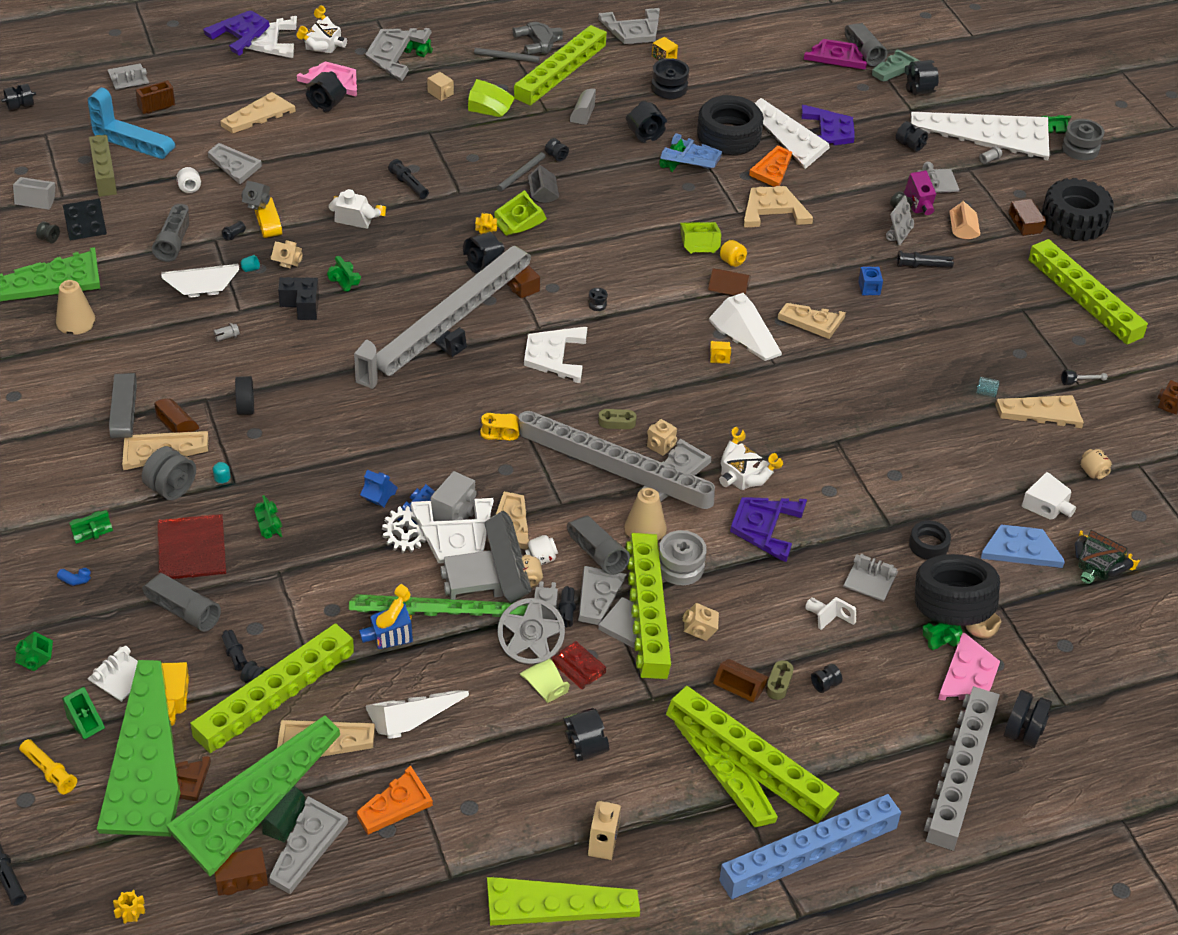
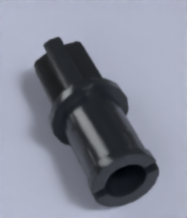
(567, 605)
(234, 649)

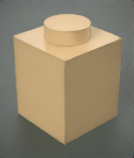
(440, 86)

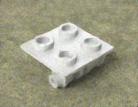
(116, 674)

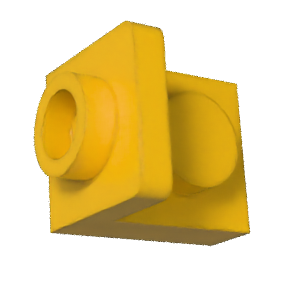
(720, 352)

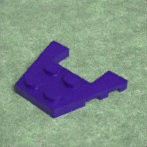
(243, 26)
(834, 127)
(757, 520)

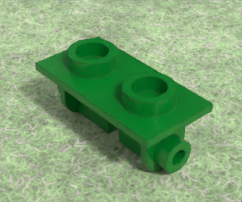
(1059, 122)
(673, 164)
(266, 516)

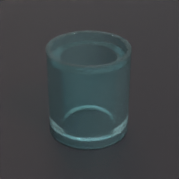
(988, 386)

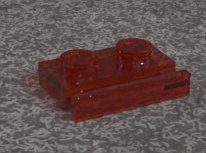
(579, 665)

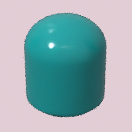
(250, 263)
(221, 472)

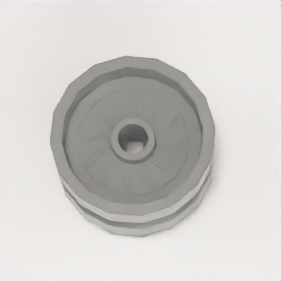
(682, 557)

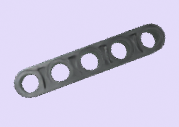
(123, 405)
(507, 556)

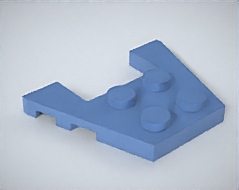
(693, 154)

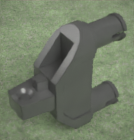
(541, 36)

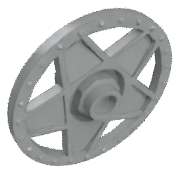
(531, 631)

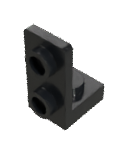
(452, 342)

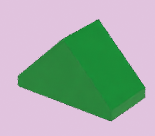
(82, 713)

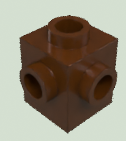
(1169, 398)

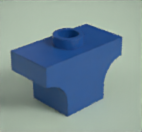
(378, 488)

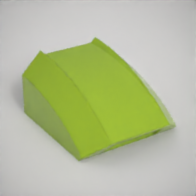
(489, 99)
(519, 215)
(701, 236)

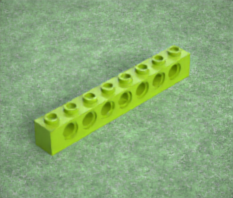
(560, 65)
(1088, 292)
(648, 606)
(272, 688)
(752, 754)

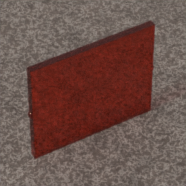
(191, 546)

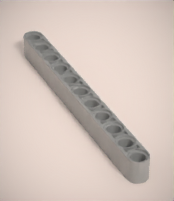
(451, 310)
(617, 459)

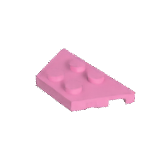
(346, 75)
(969, 668)

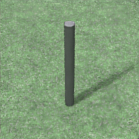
(508, 55)
(520, 172)

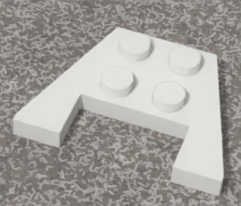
(269, 39)
(547, 349)
(454, 536)

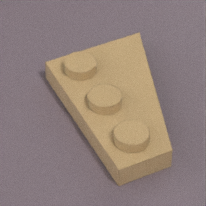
(815, 321)
(514, 506)

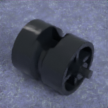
(16, 97)
(912, 136)

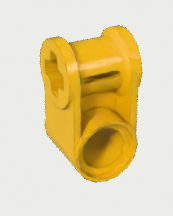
(502, 426)

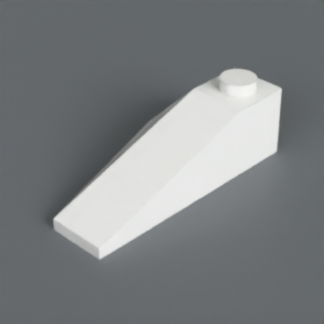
(744, 324)
(401, 716)

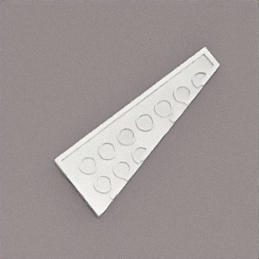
(1007, 132)

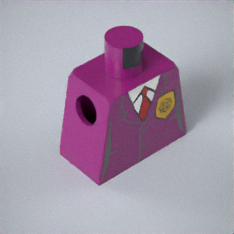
(921, 191)

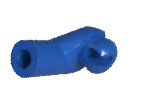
(74, 579)

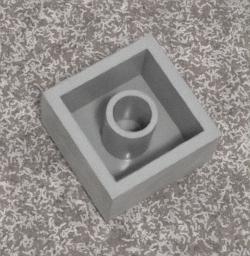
(454, 498)

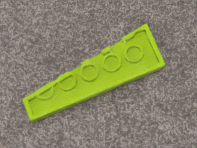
(739, 784)
(538, 902)

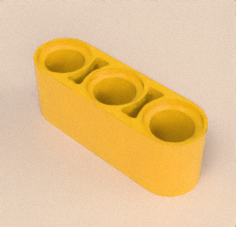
(269, 220)

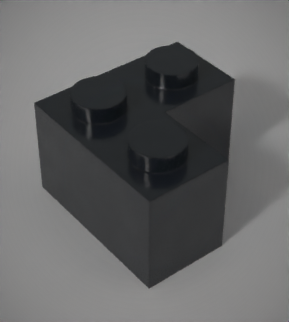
(301, 294)

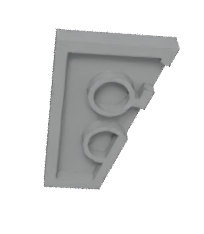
(234, 163)
(597, 593)

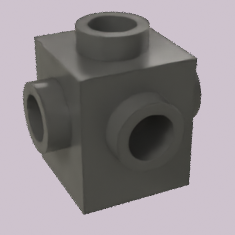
(255, 195)

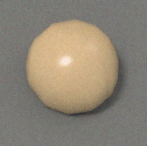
(986, 628)

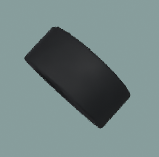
(244, 395)
(933, 529)

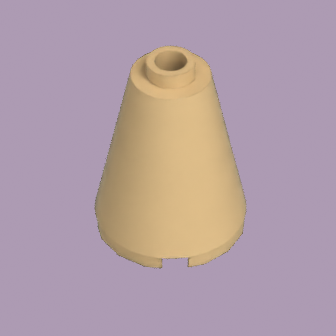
(73, 309)
(646, 515)

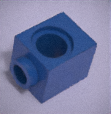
(870, 280)

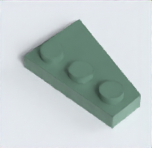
(893, 66)

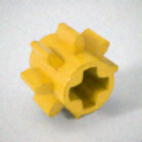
(486, 223)
(129, 906)

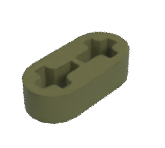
(617, 419)
(784, 681)

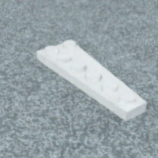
(793, 136)

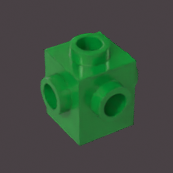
(33, 651)

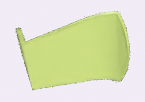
(546, 680)

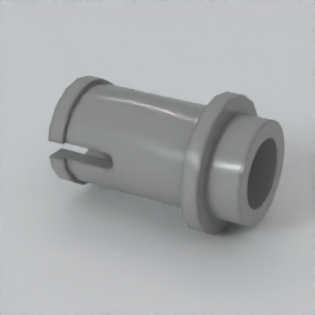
(994, 153)
(228, 331)

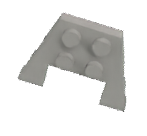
(633, 30)
(389, 46)

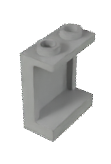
(470, 574)

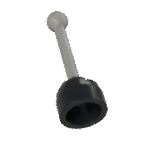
(1069, 377)

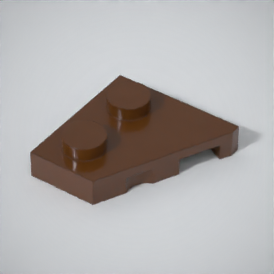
(192, 777)

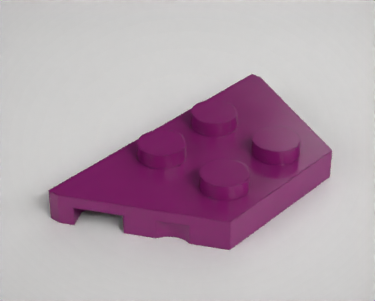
(836, 53)

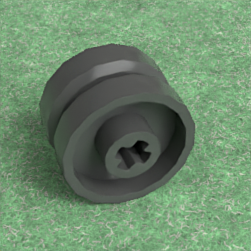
(1083, 139)
(168, 473)

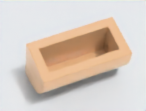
(964, 221)

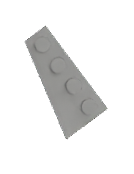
(686, 458)
(311, 837)

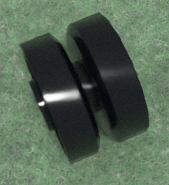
(670, 78)
(1030, 719)

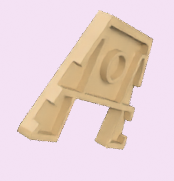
(774, 201)

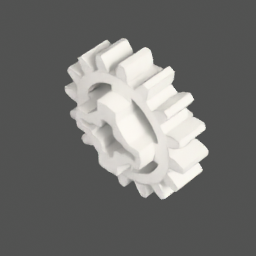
(397, 529)

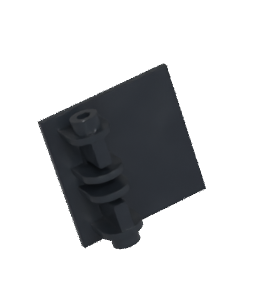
(84, 219)

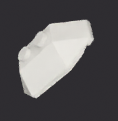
(201, 280)

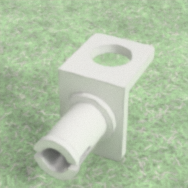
(828, 612)

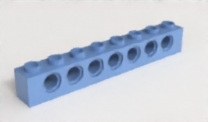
(809, 846)

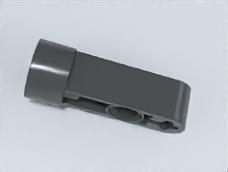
(867, 44)
(170, 238)
(599, 545)
(183, 602)

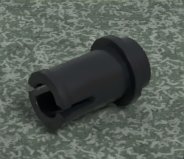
(230, 232)

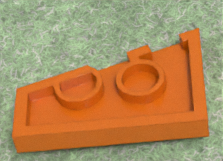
(772, 166)
(397, 802)

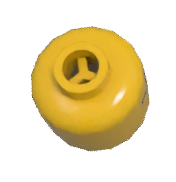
(733, 253)

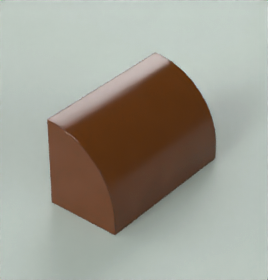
(728, 282)
(174, 416)
(740, 680)

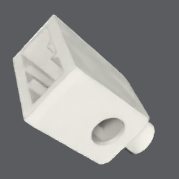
(1049, 498)

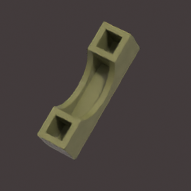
(103, 165)

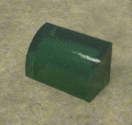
(283, 816)

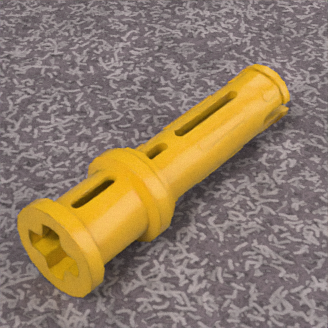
(54, 772)

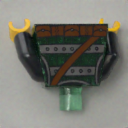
(1101, 557)

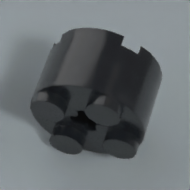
(921, 77)
(325, 91)
(646, 122)
(482, 250)
(586, 734)

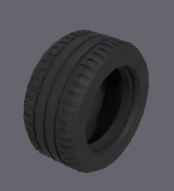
(731, 111)
(957, 589)

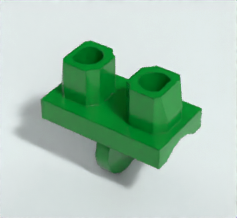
(421, 49)
(343, 274)
(90, 526)
(941, 635)

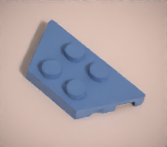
(1022, 546)

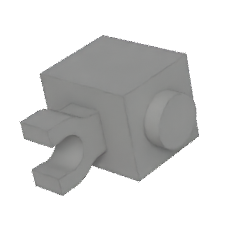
(548, 595)

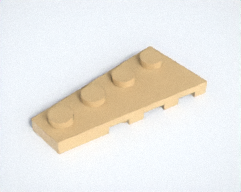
(257, 112)
(1041, 409)
(140, 447)
(352, 735)

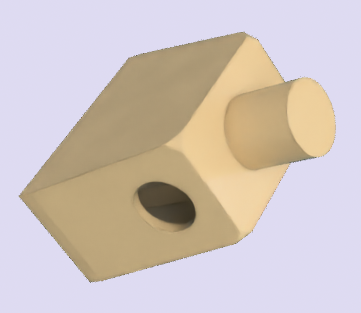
(605, 822)

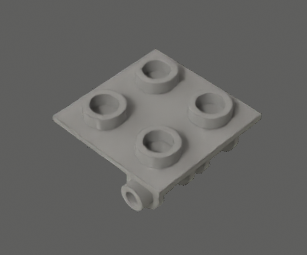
(128, 76)
(942, 179)
(901, 222)
(870, 577)

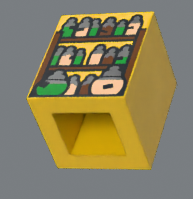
(664, 49)

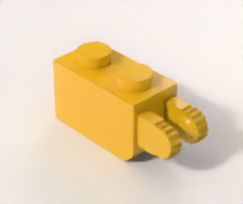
(176, 684)

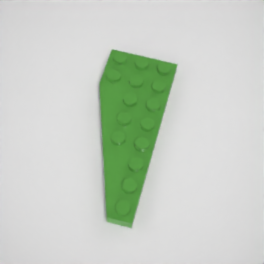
(143, 775)

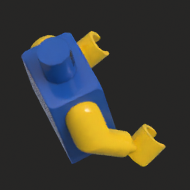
(391, 626)

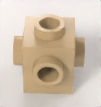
(287, 254)
(661, 437)
(701, 621)

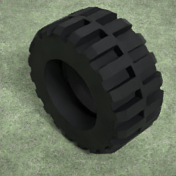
(1077, 209)

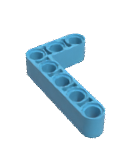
(123, 133)

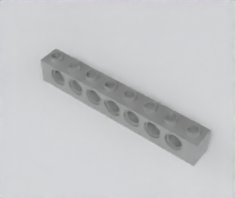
(962, 769)

